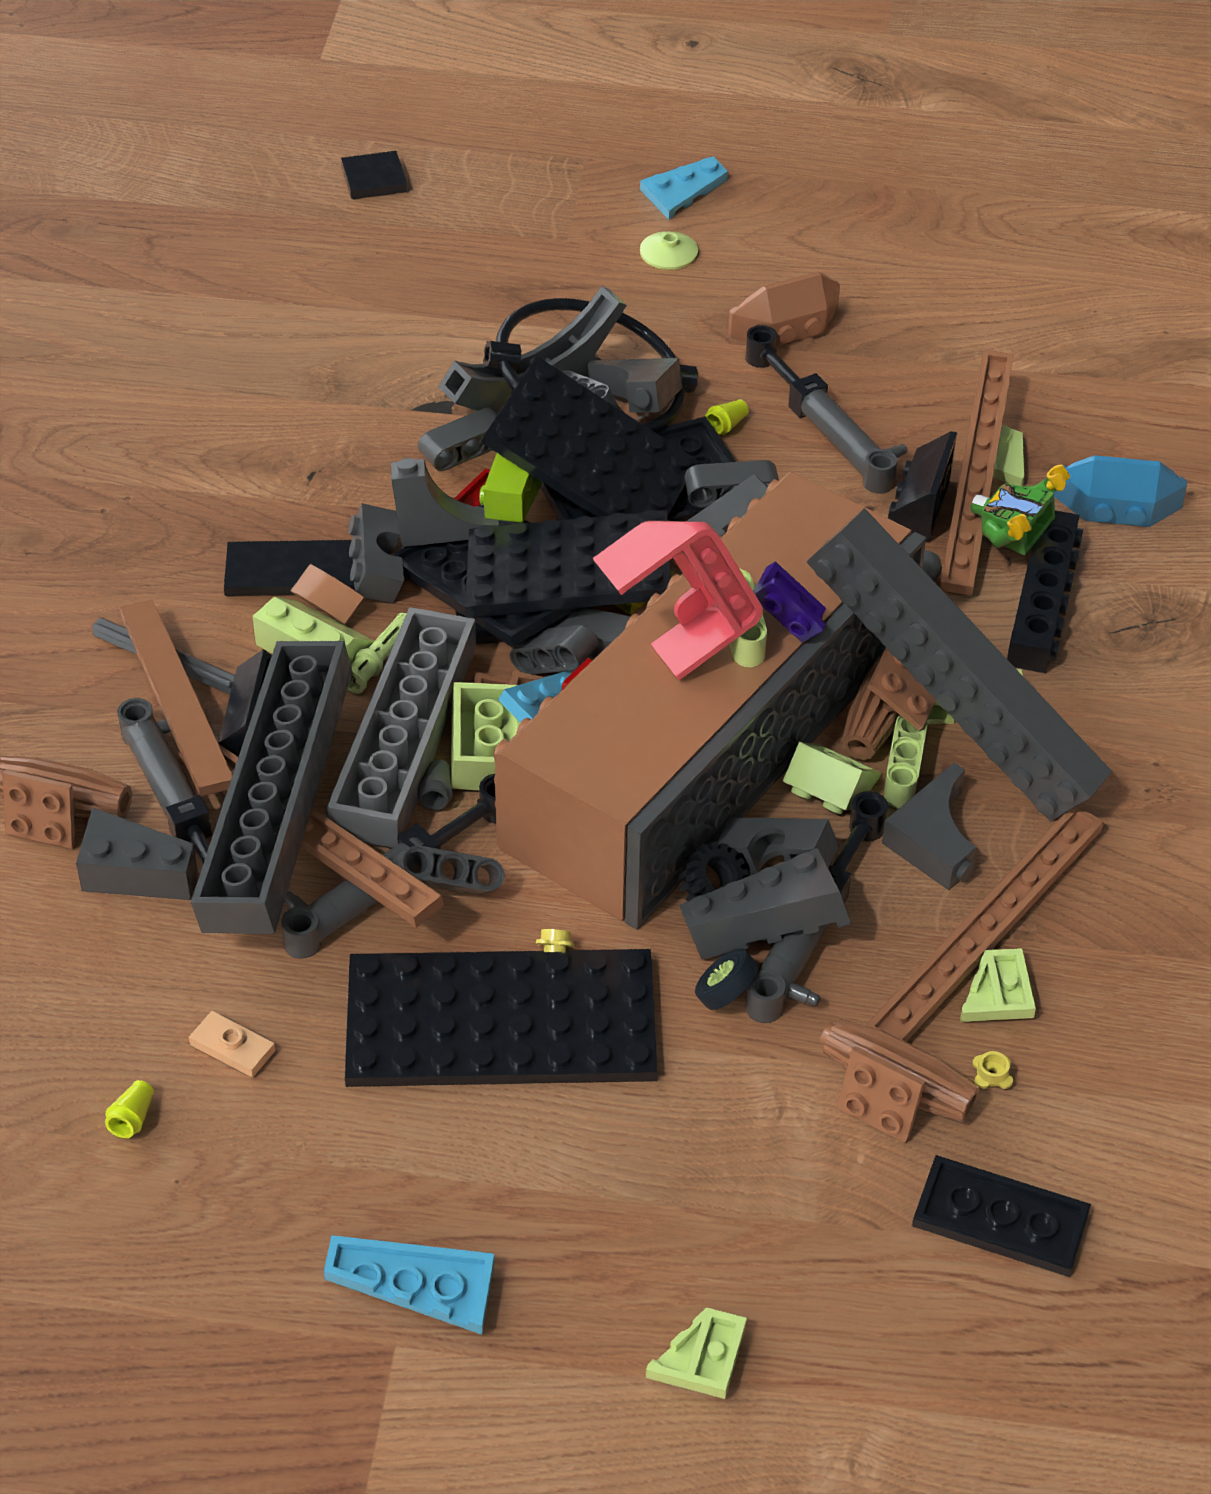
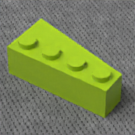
(508, 491)

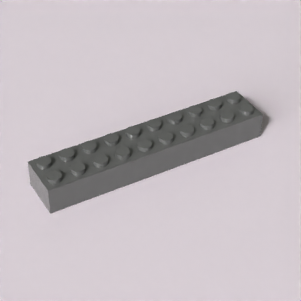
(959, 666)
(272, 789)

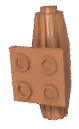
(882, 697)
(48, 794)
(893, 1079)

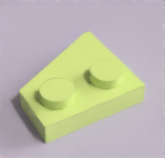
(1010, 457)
(1000, 988)
(703, 1354)

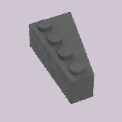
(766, 906)

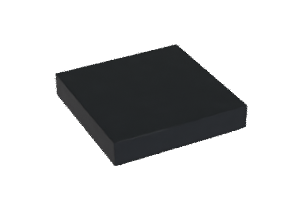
(374, 174)

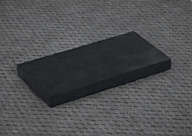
(276, 566)
(1002, 1215)

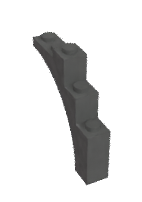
(568, 350)

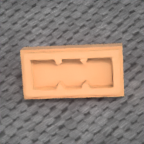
(232, 1044)

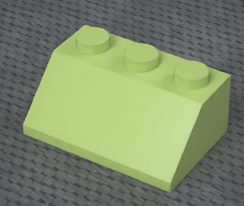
(294, 621)
(476, 730)

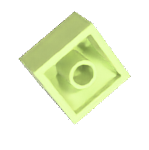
(828, 776)

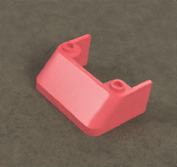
(711, 612)

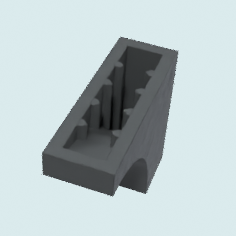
(644, 382)
(426, 511)
(927, 835)

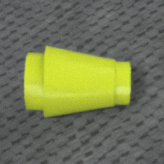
(727, 415)
(129, 1110)

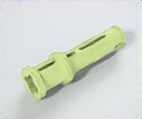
(370, 661)

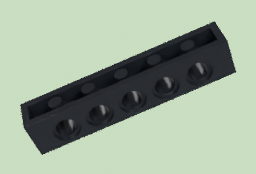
(1043, 595)

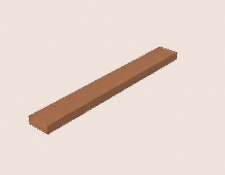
(176, 698)

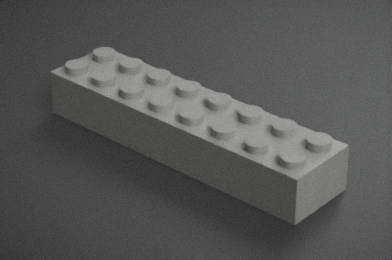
(402, 726)

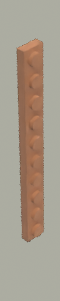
(976, 472)
(363, 865)
(986, 924)

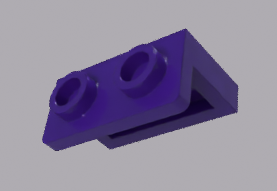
(789, 602)

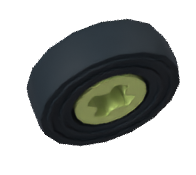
(726, 979)

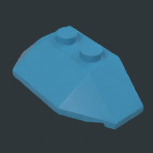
(1122, 490)

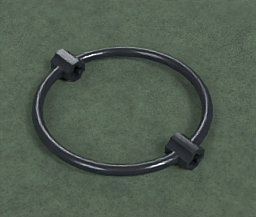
(507, 356)

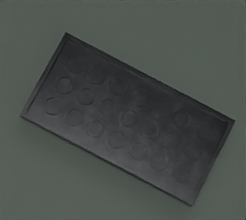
(500, 1018)

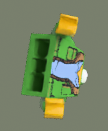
(1018, 513)

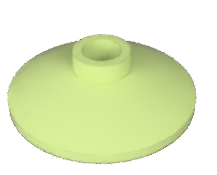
(669, 250)

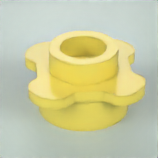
(555, 940)
(994, 1062)

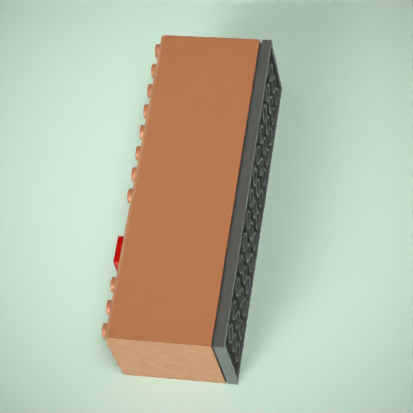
(649, 766)

